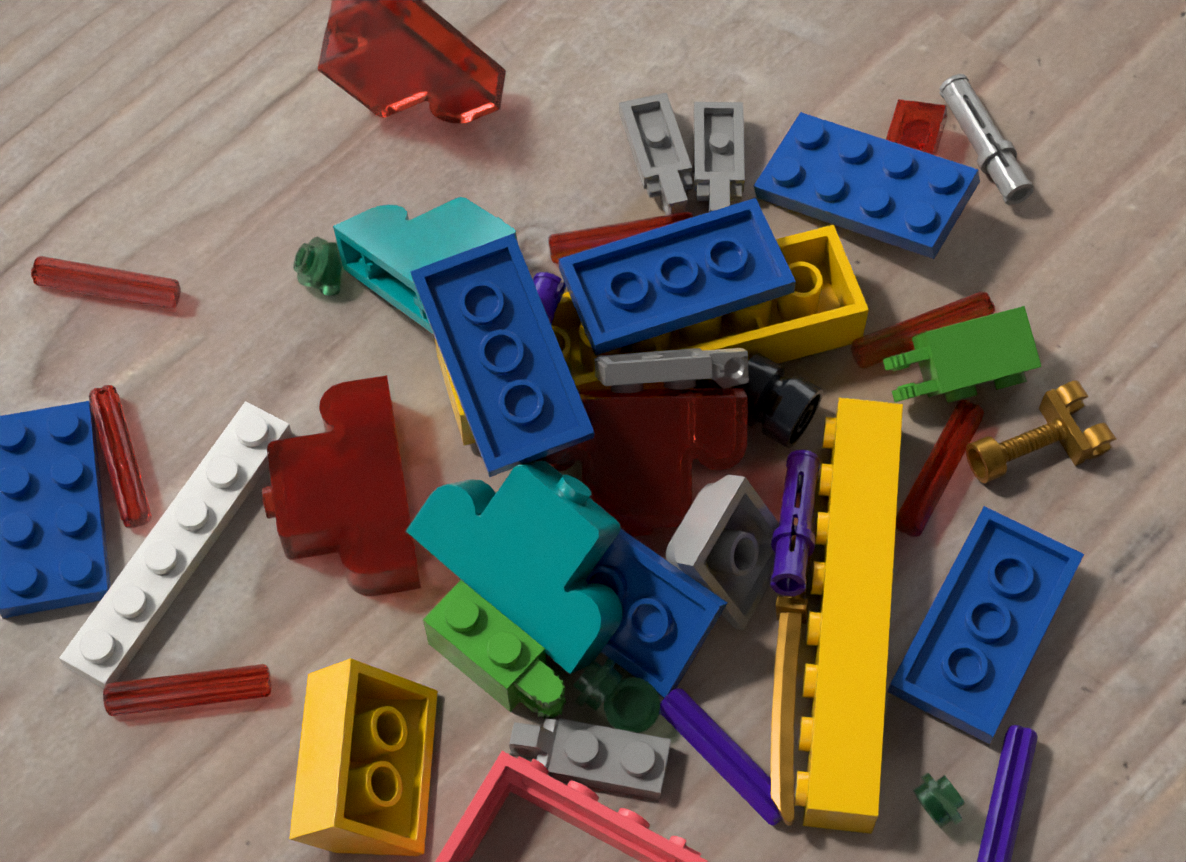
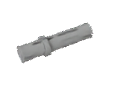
(994, 153)

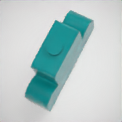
(385, 246)
(529, 555)

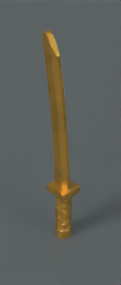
(791, 613)

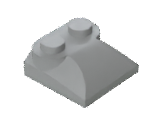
(727, 545)

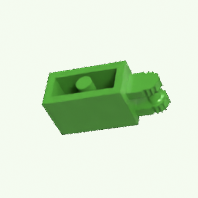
(969, 354)
(494, 652)

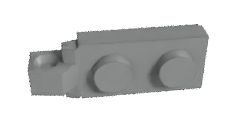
(658, 150)
(719, 153)
(673, 367)
(595, 755)

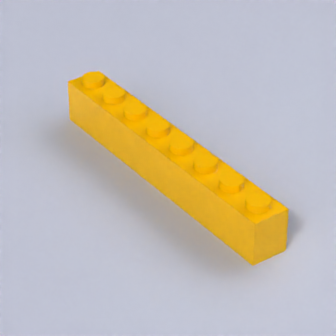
(852, 618)

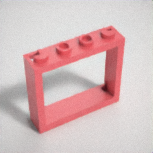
(571, 803)

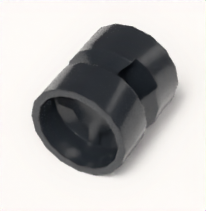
(794, 411)

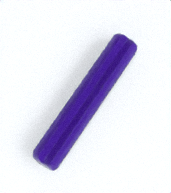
(720, 752)
(1008, 795)

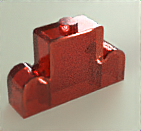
(405, 55)
(646, 449)
(347, 490)

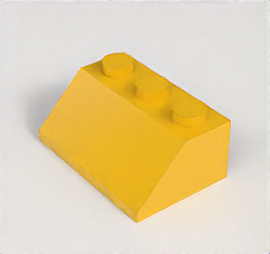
(364, 762)

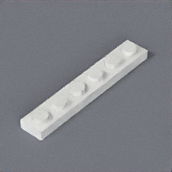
(174, 547)

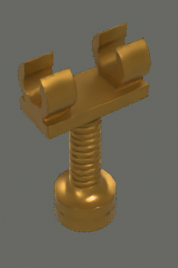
(989, 458)

